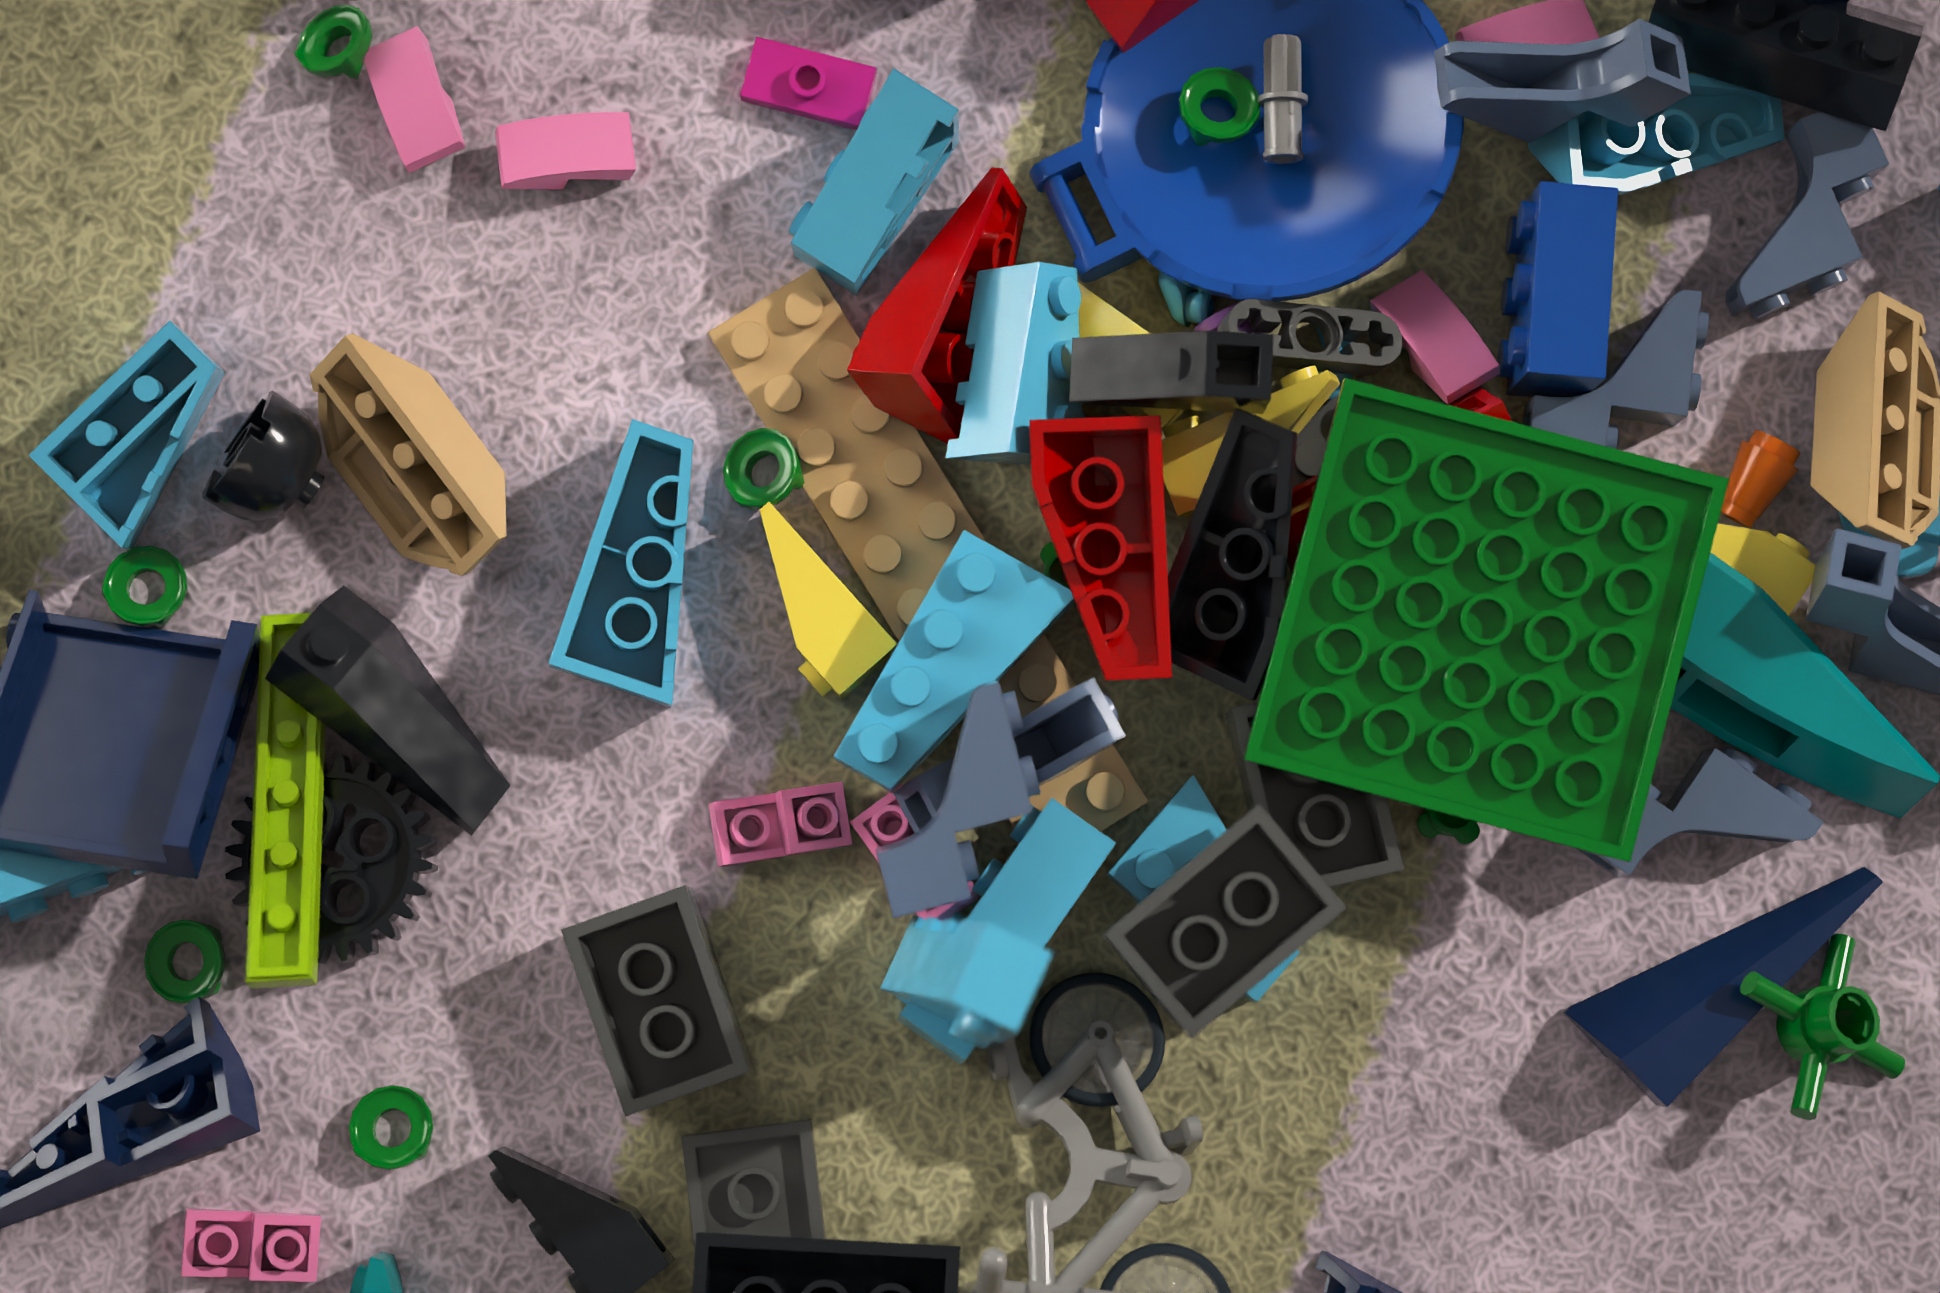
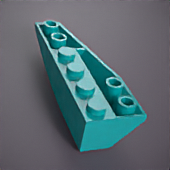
(1784, 701)

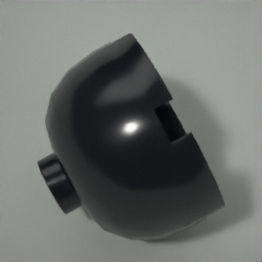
(268, 463)

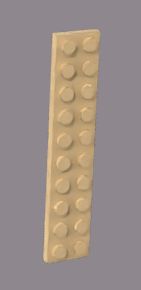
(886, 498)

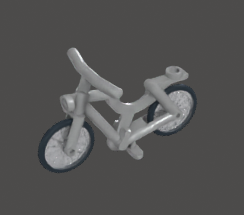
(1100, 1048)

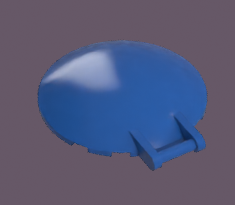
(1219, 212)

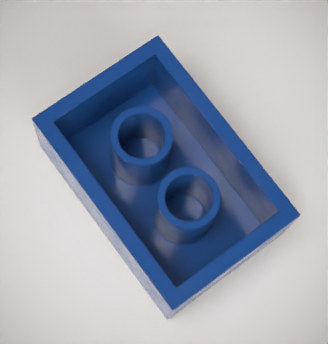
(1559, 290)

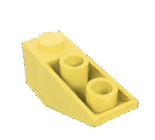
(1193, 445)

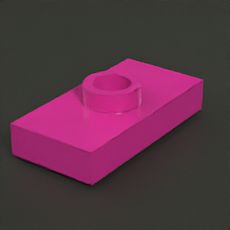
(808, 83)

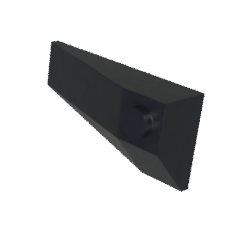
(1233, 559)
(377, 695)

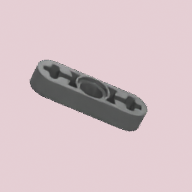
(1335, 325)

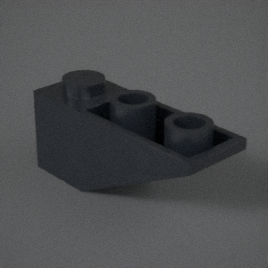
(1174, 371)
(594, 1232)

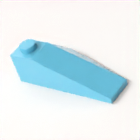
(1694, 133)

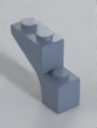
(1542, 86)
(1814, 239)
(1647, 386)
(1893, 626)
(1054, 735)
(983, 788)
(1720, 800)

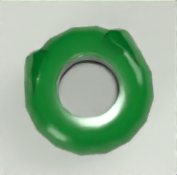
(327, 28)
(1222, 84)
(743, 457)
(127, 568)
(160, 954)
(369, 1111)

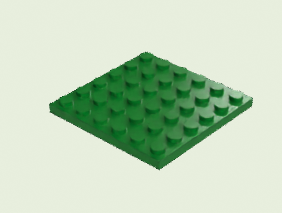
(1486, 619)

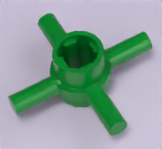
(1824, 1025)

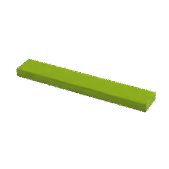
(284, 828)

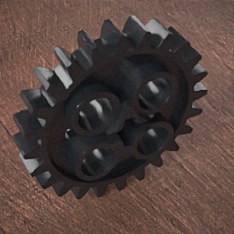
(385, 878)

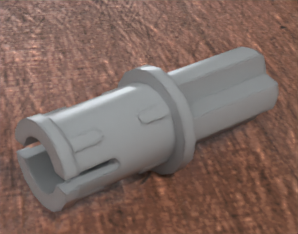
(1282, 100)

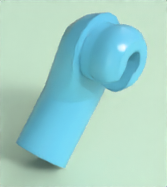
(1184, 302)

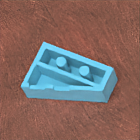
(876, 182)
(1020, 359)
(132, 433)
(1169, 843)

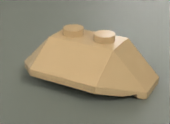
(1879, 424)
(409, 456)

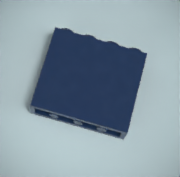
(118, 738)

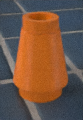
(1757, 477)

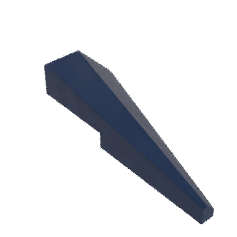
(1689, 1008)
(160, 1110)

